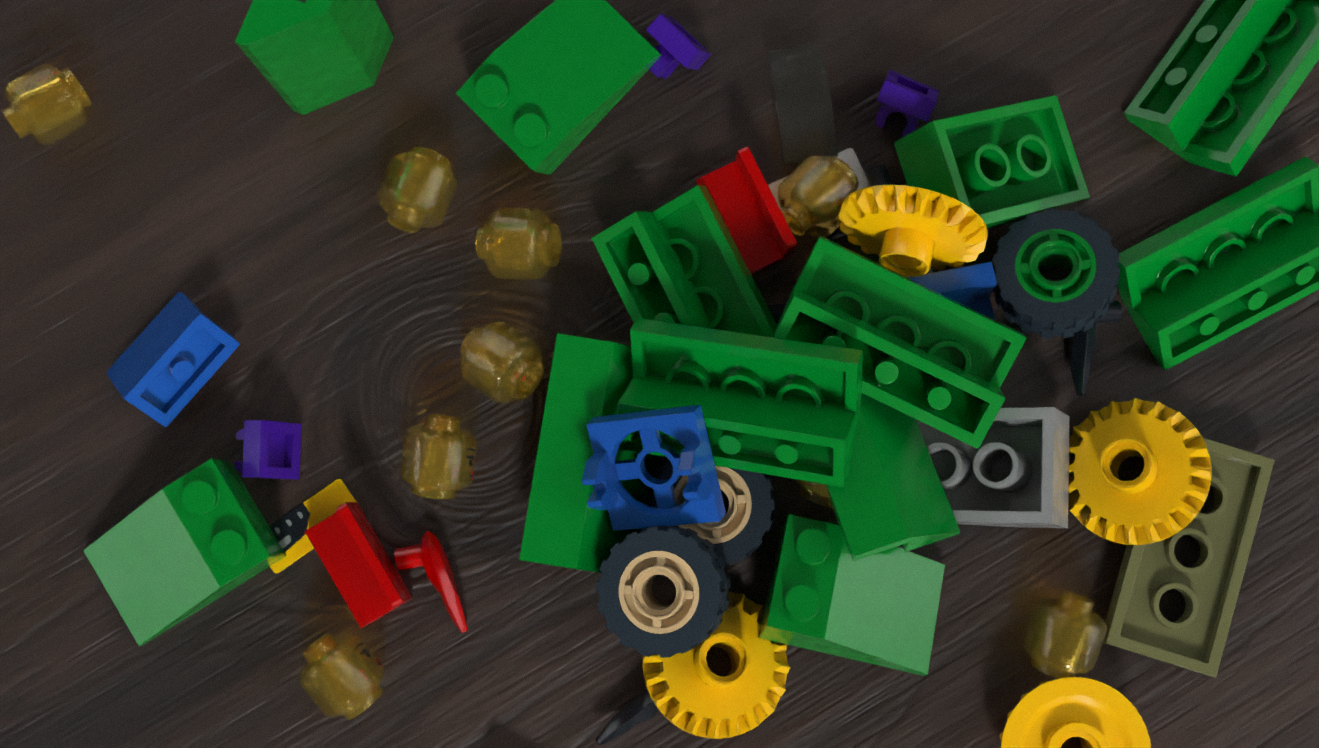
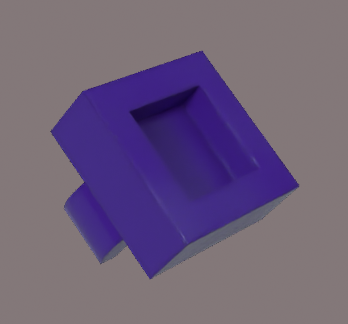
(675, 47)
(907, 97)
(270, 450)

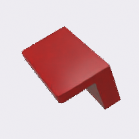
(750, 212)
(358, 564)

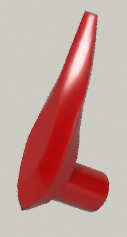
(438, 570)

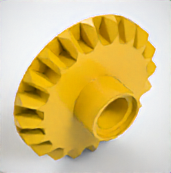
(912, 228)
(1164, 494)
(716, 704)
(1074, 709)

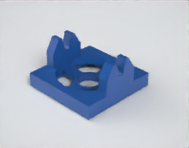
(696, 461)

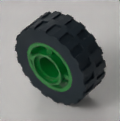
(1062, 242)

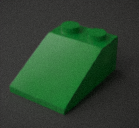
(558, 79)
(998, 160)
(183, 549)
(858, 610)

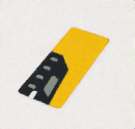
(291, 527)

